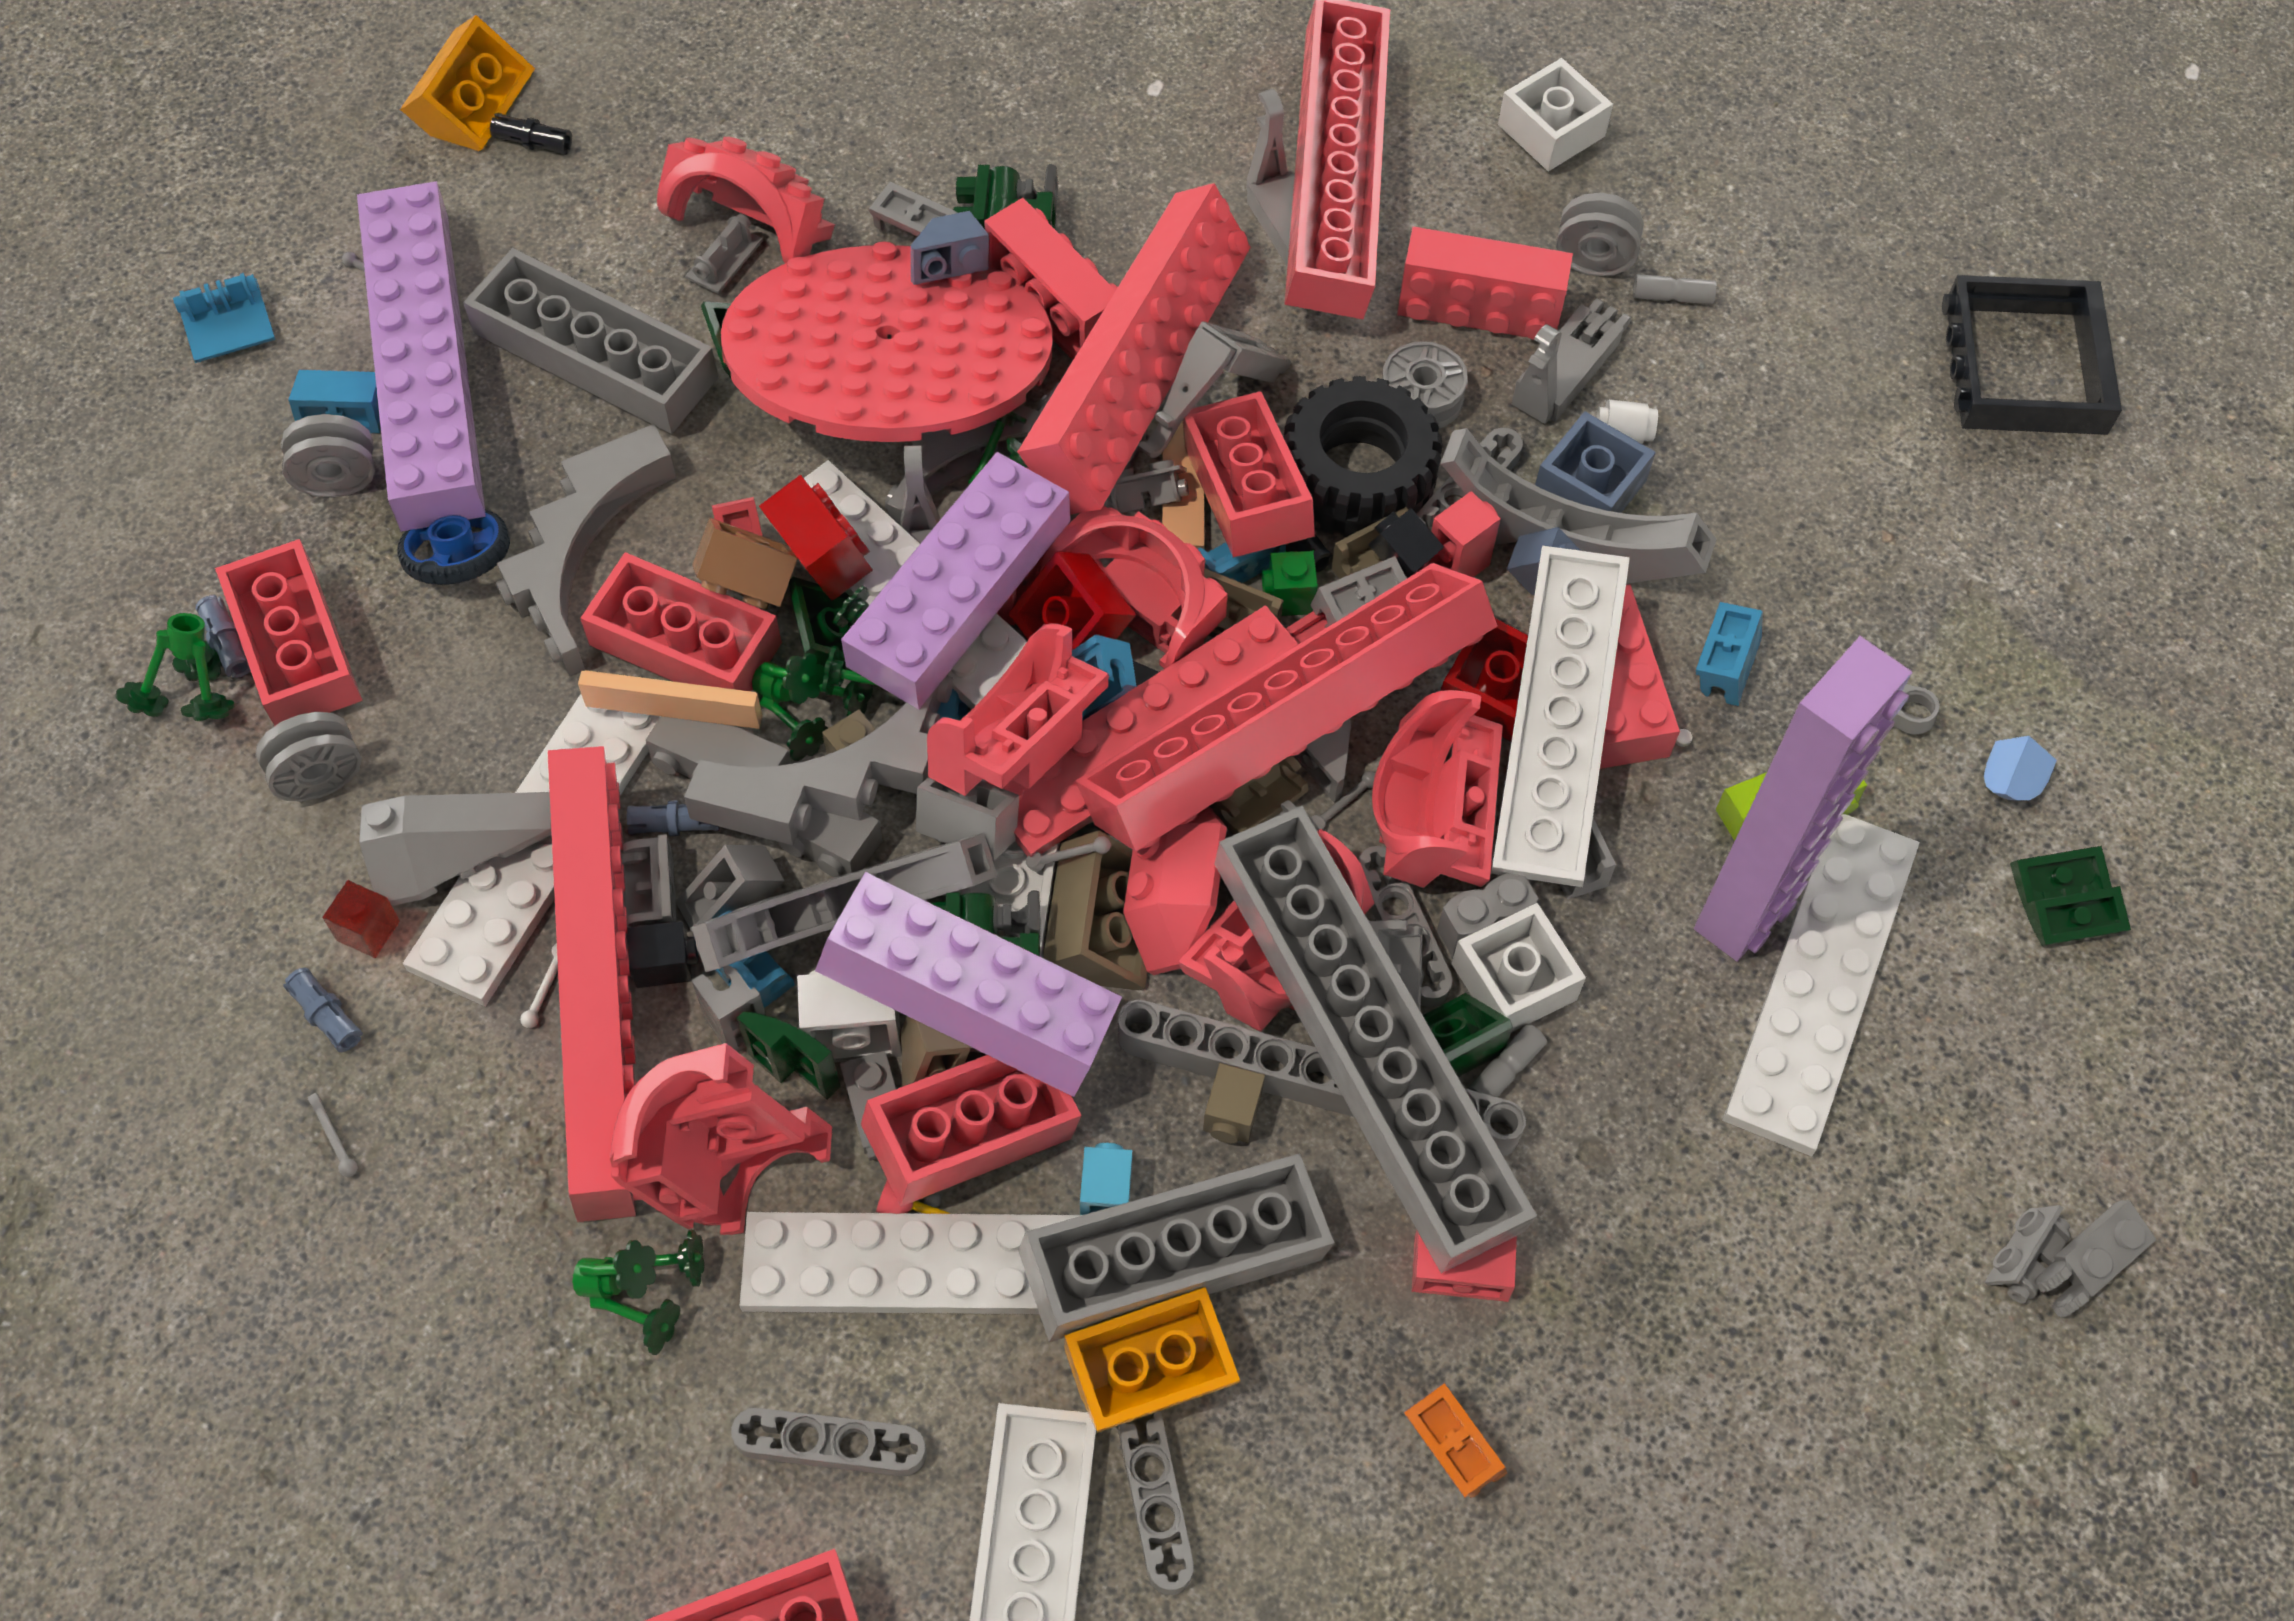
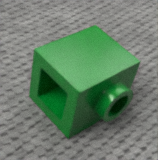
(1292, 580)

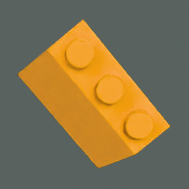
(467, 85)
(1150, 1359)

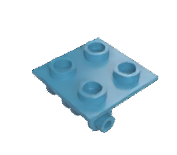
(224, 317)

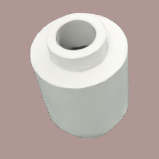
(1630, 418)

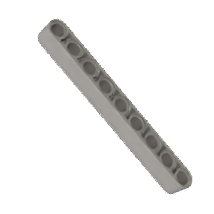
(1257, 1047)

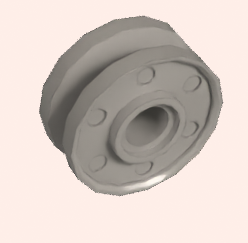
(1600, 233)
(1432, 375)
(327, 455)
(308, 756)

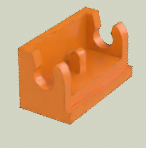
(1456, 1441)

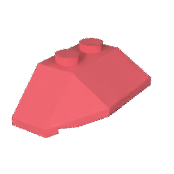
(1174, 891)

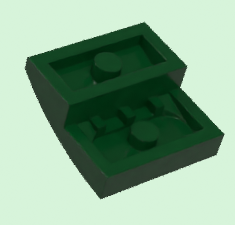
(2070, 896)
(787, 1049)

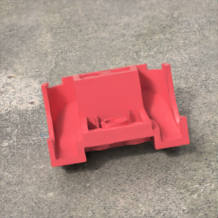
(696, 1122)

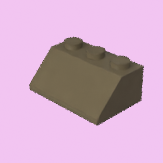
(1087, 917)

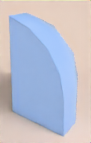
(2018, 768)

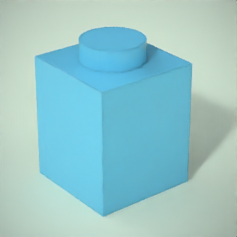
(1105, 1177)

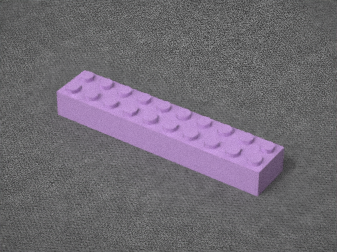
(419, 357)
(1803, 797)

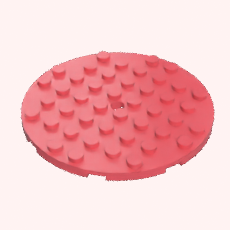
(818, 351)

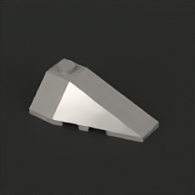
(429, 839)

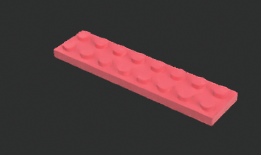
(1055, 804)

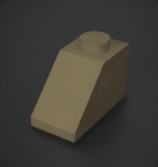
(928, 1051)

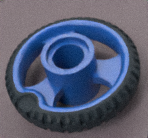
(455, 549)

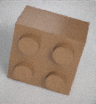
(743, 563)

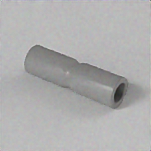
(1679, 289)
(1510, 1061)

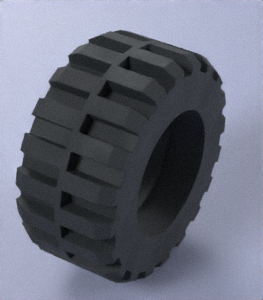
(1370, 415)

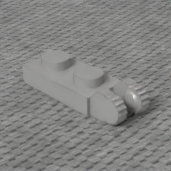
(2096, 1256)

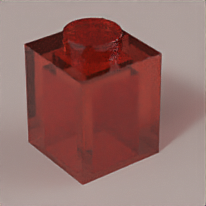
(361, 919)

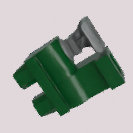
(1001, 187)
(985, 913)

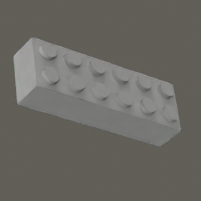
(592, 340)
(1174, 1244)

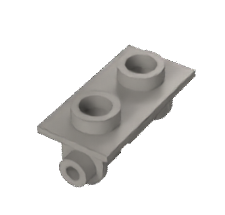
(725, 255)
(1160, 482)
(2036, 1235)

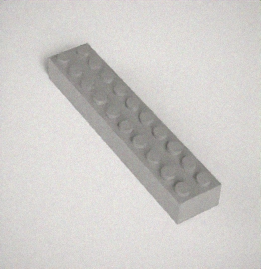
(1373, 1040)

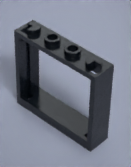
(2037, 296)

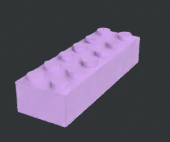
(956, 580)
(968, 984)

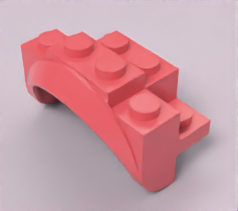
(748, 184)
(1153, 574)
(1021, 721)
(1433, 811)
(1234, 963)

